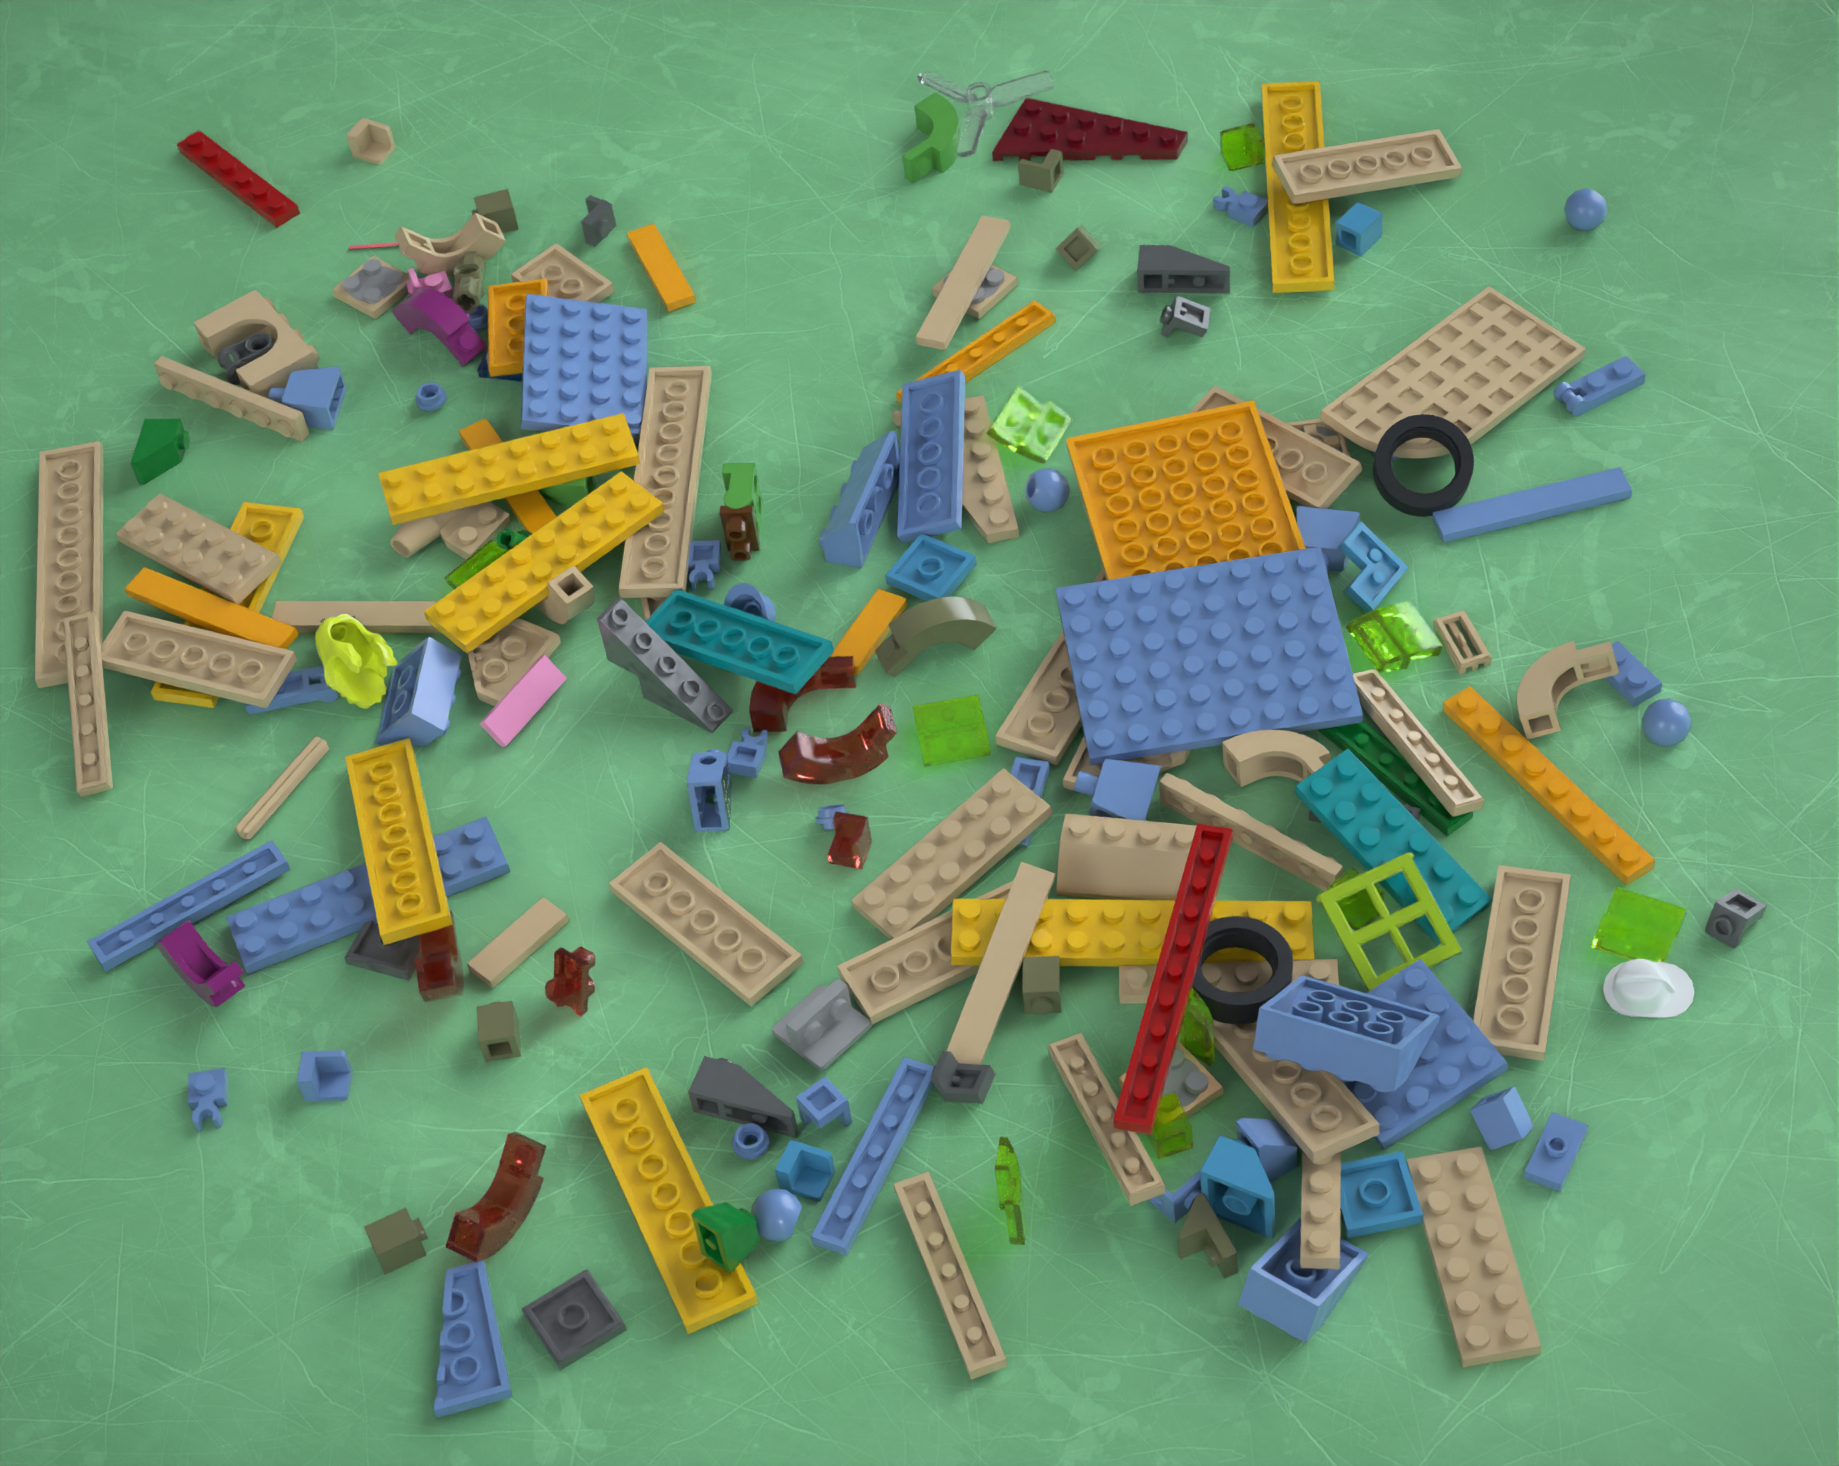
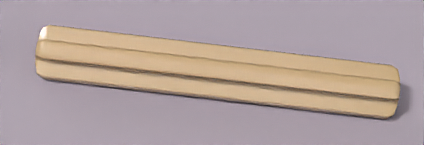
(281, 788)

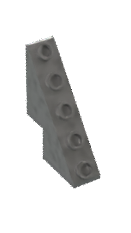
(661, 672)

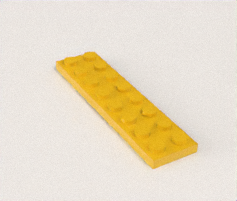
(508, 468)
(271, 528)
(521, 575)
(397, 842)
(662, 1195)

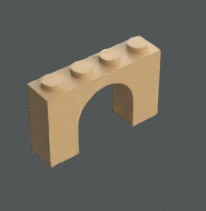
(254, 315)

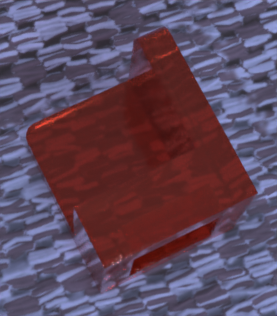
(850, 841)

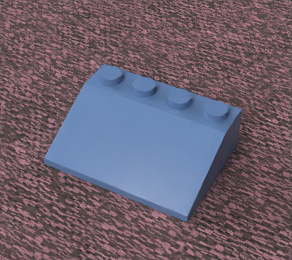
(1344, 1033)

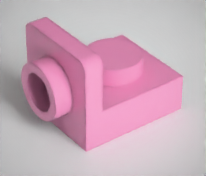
(436, 281)

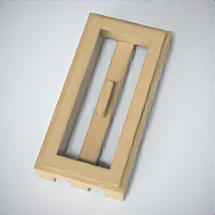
(1450, 647)

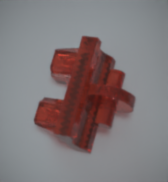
(571, 979)

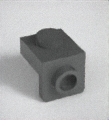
(599, 220)
(961, 1081)

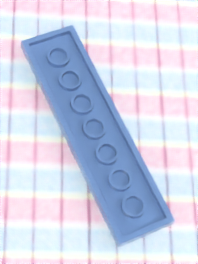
(345, 900)

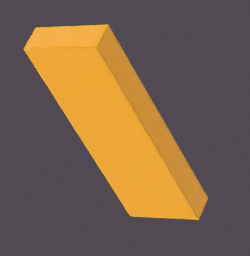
(870, 628)

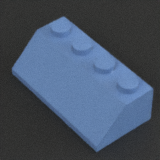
(863, 503)

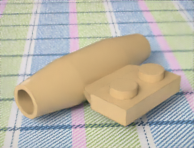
(460, 529)

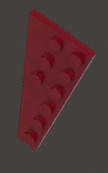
(1084, 135)

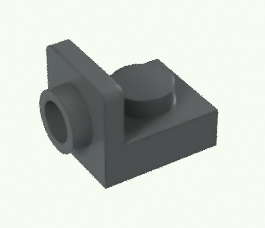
(1185, 316)
(1732, 916)

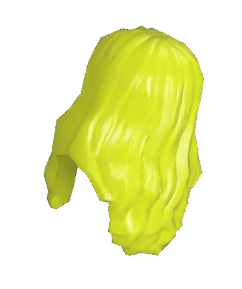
(353, 660)

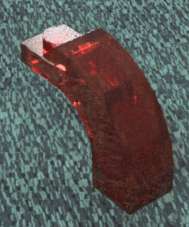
(771, 705)
(841, 757)
(441, 964)
(506, 1204)

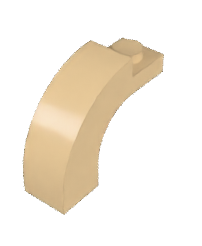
(444, 254)
(568, 596)
(1553, 677)
(1272, 754)

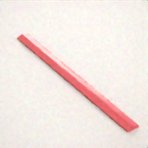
(373, 245)

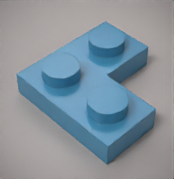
(1378, 567)

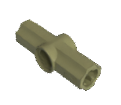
(469, 282)

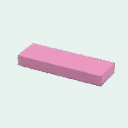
(523, 701)

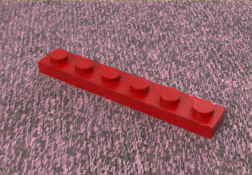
(238, 179)

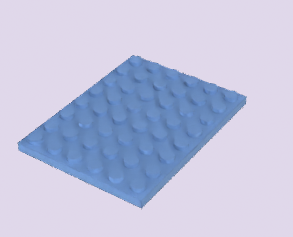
(1207, 655)

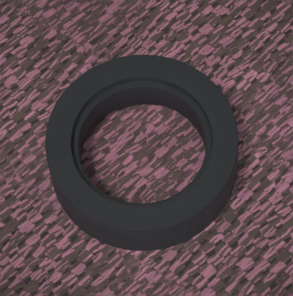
(1428, 427)
(1250, 935)

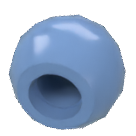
(1585, 209)
(1047, 490)
(1666, 722)
(776, 1214)

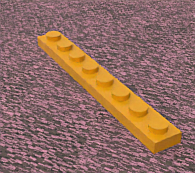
(1549, 786)

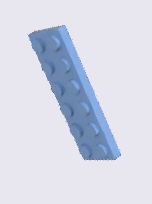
(931, 456)

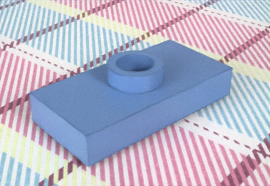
(1556, 1152)

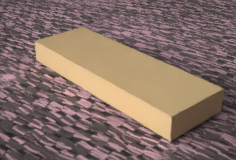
(518, 942)

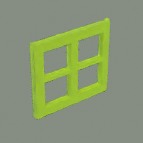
(1389, 922)

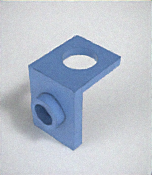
(1181, 1201)

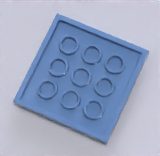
(1448, 1070)

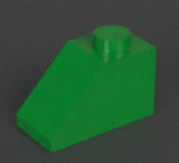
(159, 448)
(725, 1234)

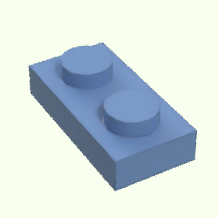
(1635, 680)

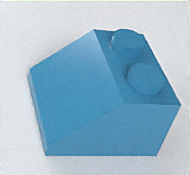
(1239, 1187)

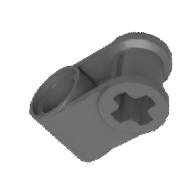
(243, 353)

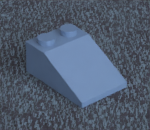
(1296, 1296)

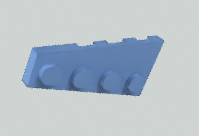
(471, 1346)

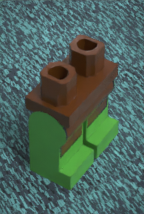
(742, 510)

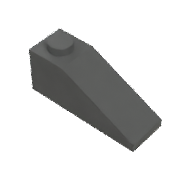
(1179, 271)
(734, 1095)

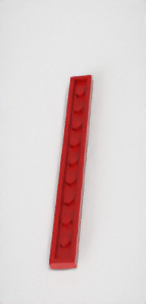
(1173, 980)

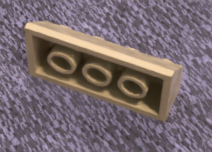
(1121, 858)

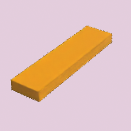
(661, 267)

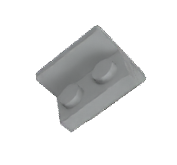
(822, 1025)

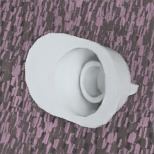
(1648, 989)

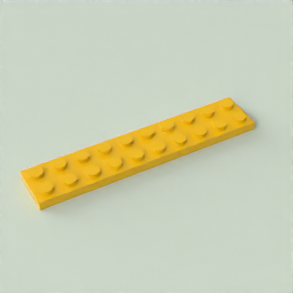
(1301, 230)
(1119, 930)

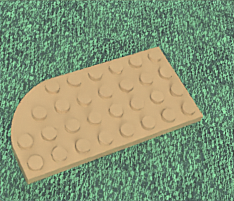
(1464, 369)

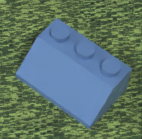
(420, 695)

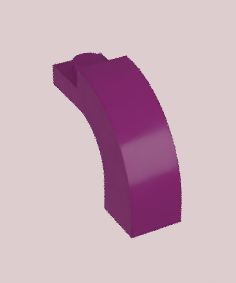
(444, 319)
(199, 965)

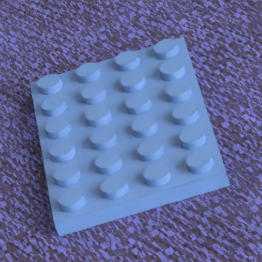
(582, 363)

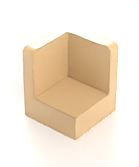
(371, 141)

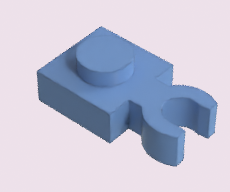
(1243, 208)
(704, 561)
(748, 756)
(206, 1093)

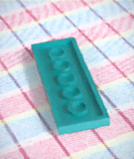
(739, 641)
(1381, 829)

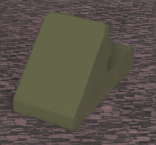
(1204, 1232)

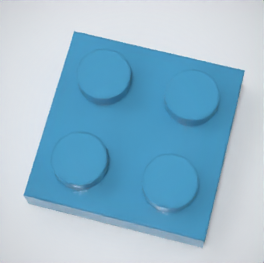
(930, 569)
(1378, 1195)

